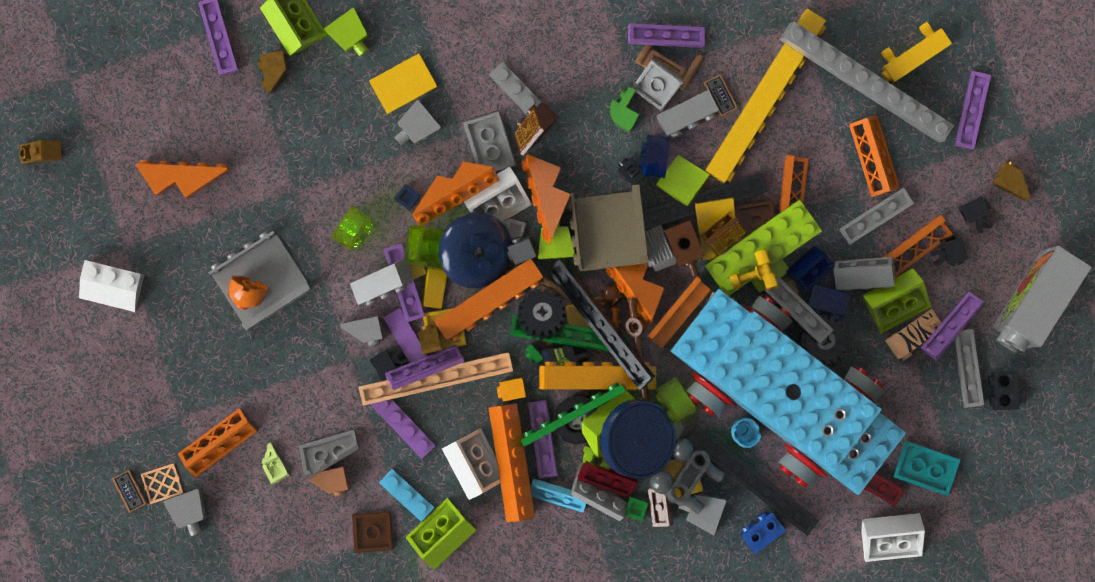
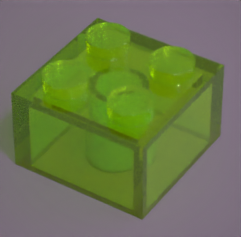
(352, 229)
(423, 247)
(676, 402)

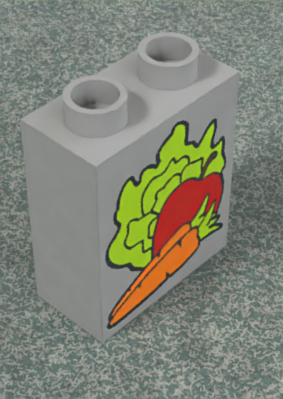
(1040, 299)

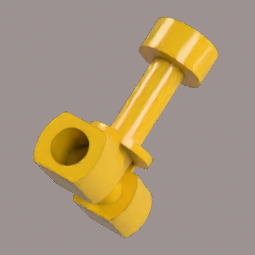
(761, 271)

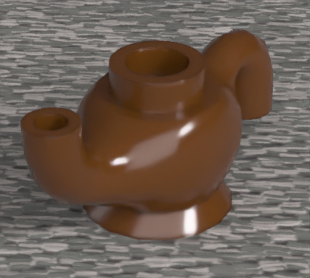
(610, 296)

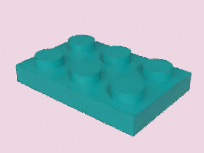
(926, 468)

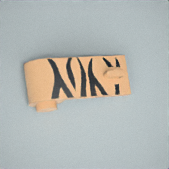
(913, 335)

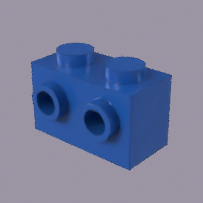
(762, 532)

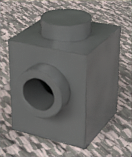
(522, 249)

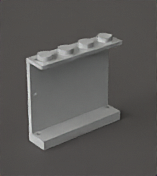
(270, 264)

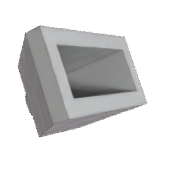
(365, 330)

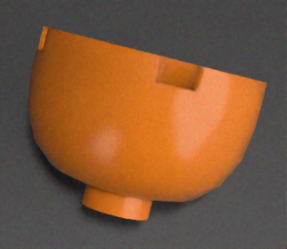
(246, 293)

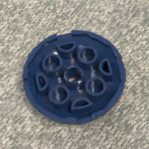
(459, 246)

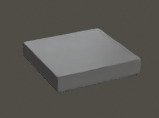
(657, 84)

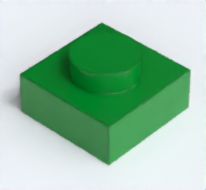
(533, 354)
(636, 508)

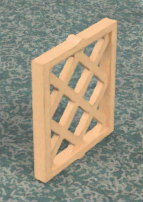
(147, 488)

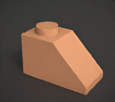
(332, 481)

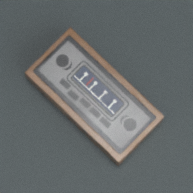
(721, 95)
(129, 491)

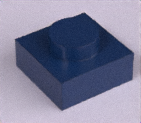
(407, 197)

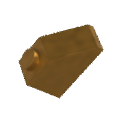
(1011, 180)
(430, 340)

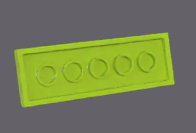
(778, 236)

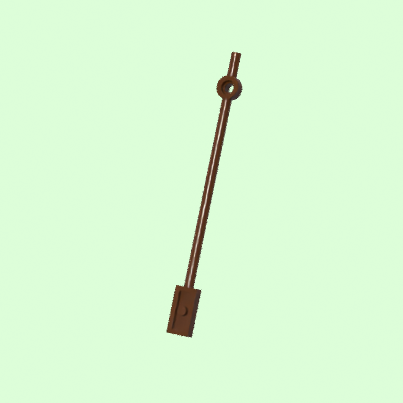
(659, 504)

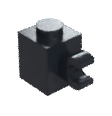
(630, 171)
(975, 211)
(951, 250)
(384, 362)

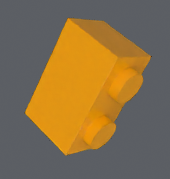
(511, 389)

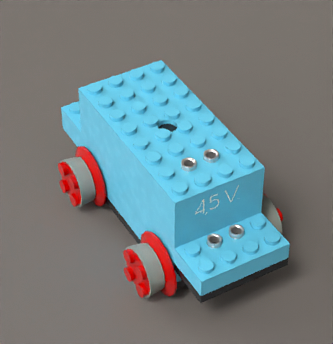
(787, 391)

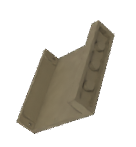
(608, 230)

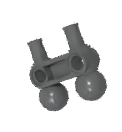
(687, 475)

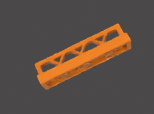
(878, 149)
(787, 181)
(914, 239)
(678, 313)
(218, 445)

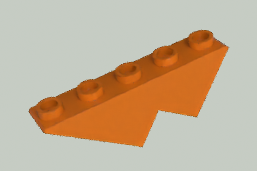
(187, 178)
(450, 192)
(549, 200)
(631, 283)

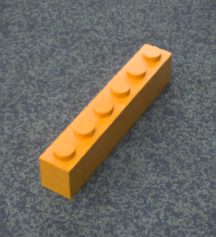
(586, 376)

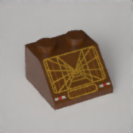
(534, 127)
(724, 233)

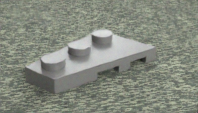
(327, 451)
(599, 498)

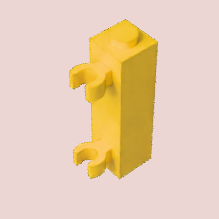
(915, 56)

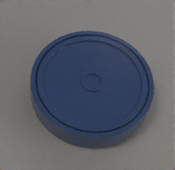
(638, 439)

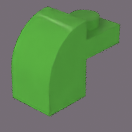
(620, 114)

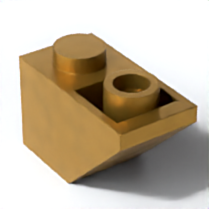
(273, 68)
(40, 151)

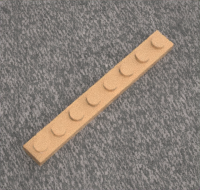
(454, 375)

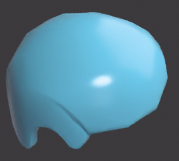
(745, 432)

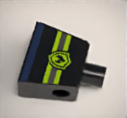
(564, 354)

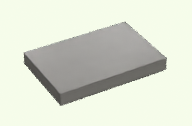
(490, 142)

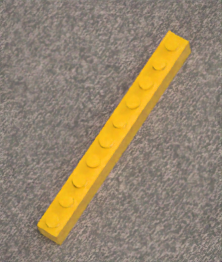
(761, 104)

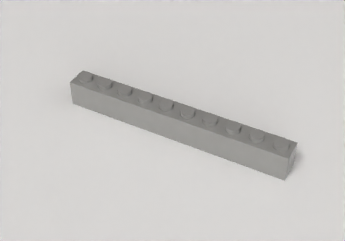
(866, 82)

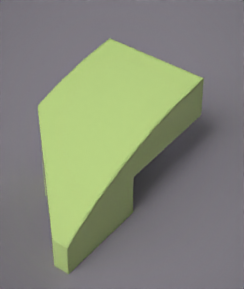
(273, 465)

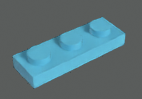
(406, 495)
(556, 495)

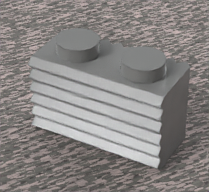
(659, 249)

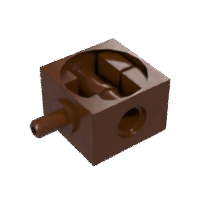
(688, 256)

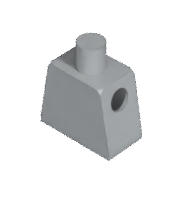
(417, 125)
(187, 510)
(709, 516)

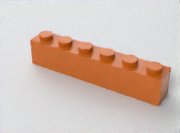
(485, 301)
(511, 463)

